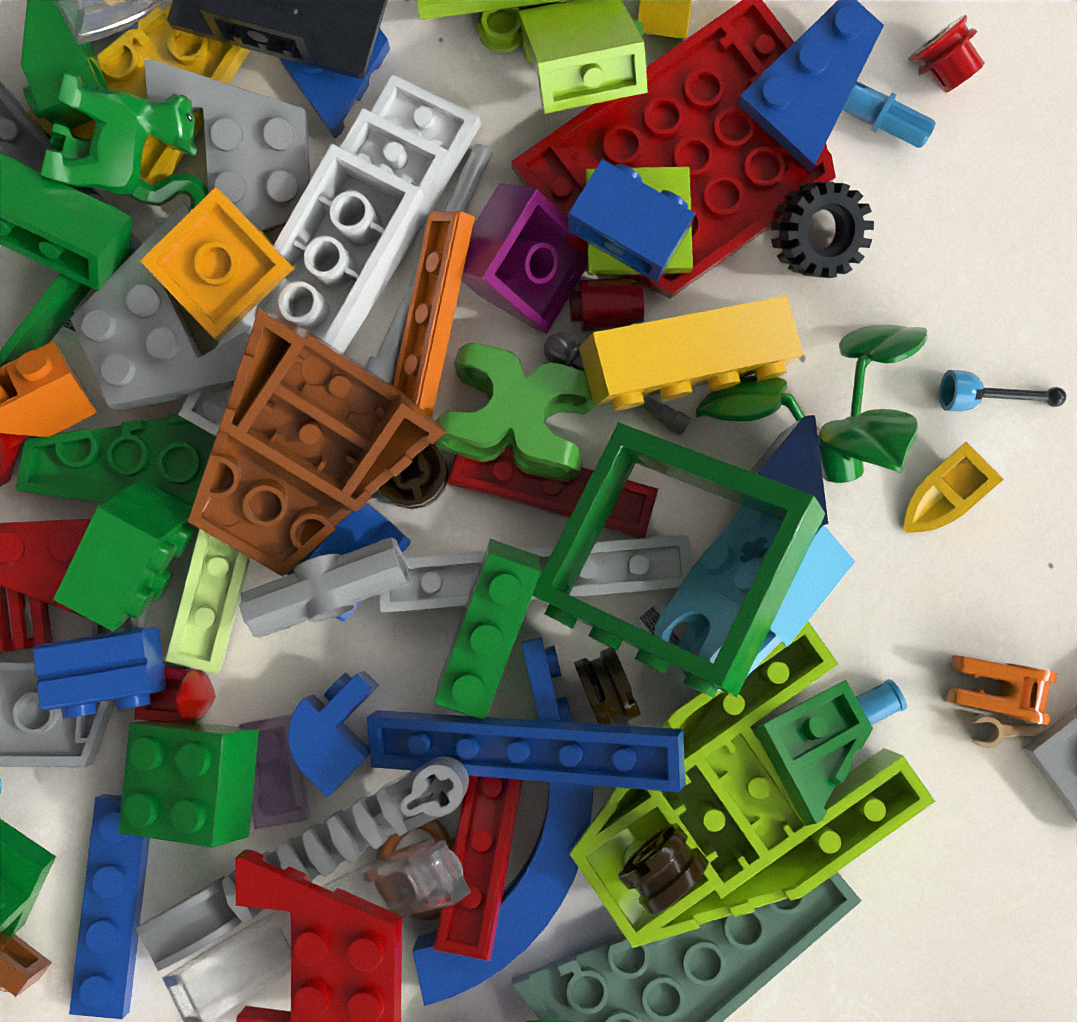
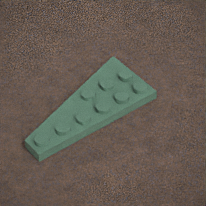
(688, 975)

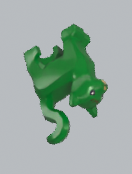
(116, 147)

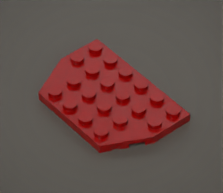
(691, 123)

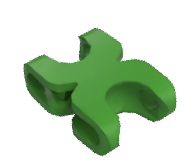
(516, 412)

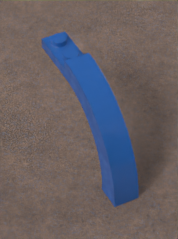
(543, 879)

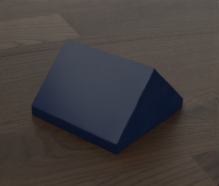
(796, 460)

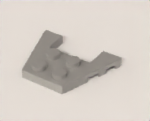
(251, 142)
(142, 340)
(43, 737)

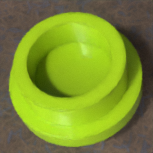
(500, 29)

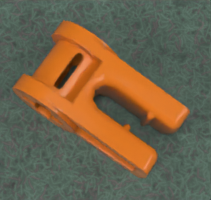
(1022, 692)

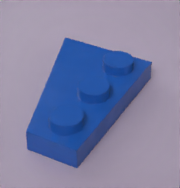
(812, 80)

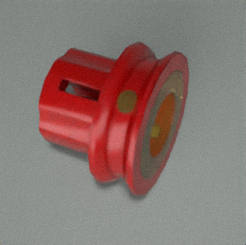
(949, 55)

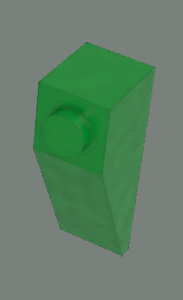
(46, 55)

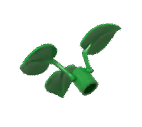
(871, 436)

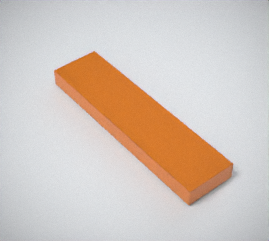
(433, 306)

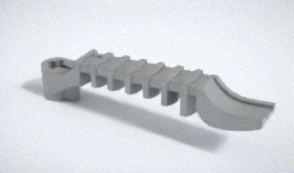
(316, 852)

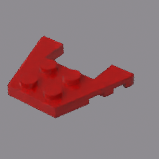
(341, 947)

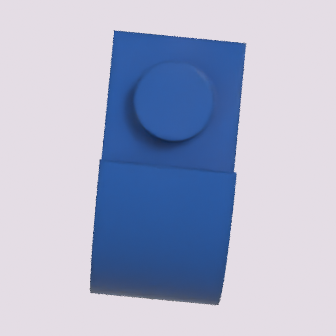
(321, 741)

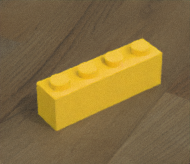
(690, 352)

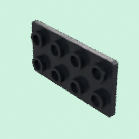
(309, 32)

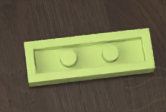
(208, 605)

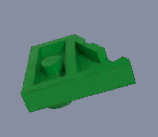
(815, 746)

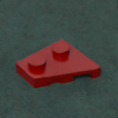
(38, 555)

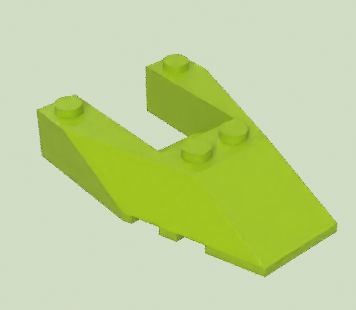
(741, 811)

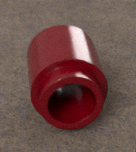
(607, 304)

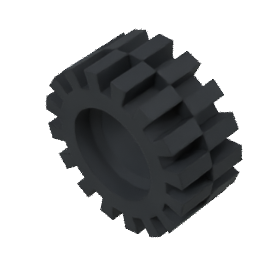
(848, 229)

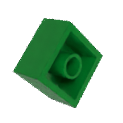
(126, 555)
(188, 782)

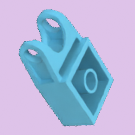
(725, 573)

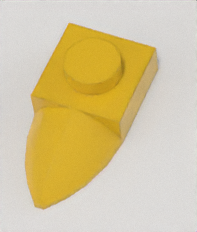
(950, 490)

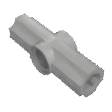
(324, 587)

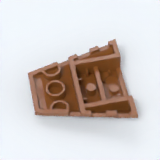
(301, 445)

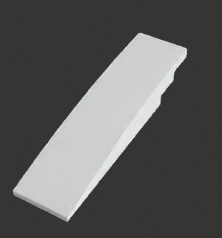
(357, 220)

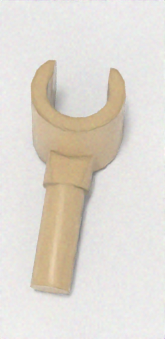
(1005, 730)

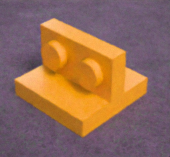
(217, 264)

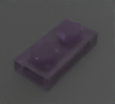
(278, 782)

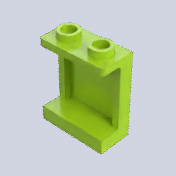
(583, 52)

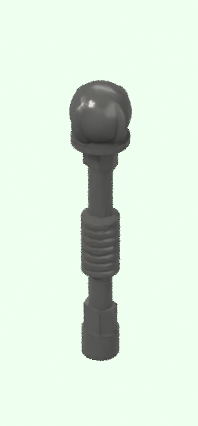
(563, 350)

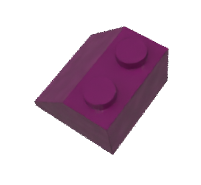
(522, 257)

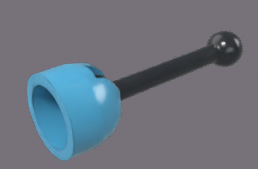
(965, 390)

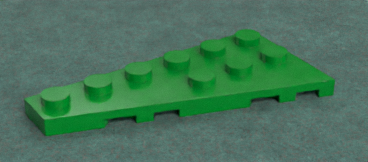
(107, 460)

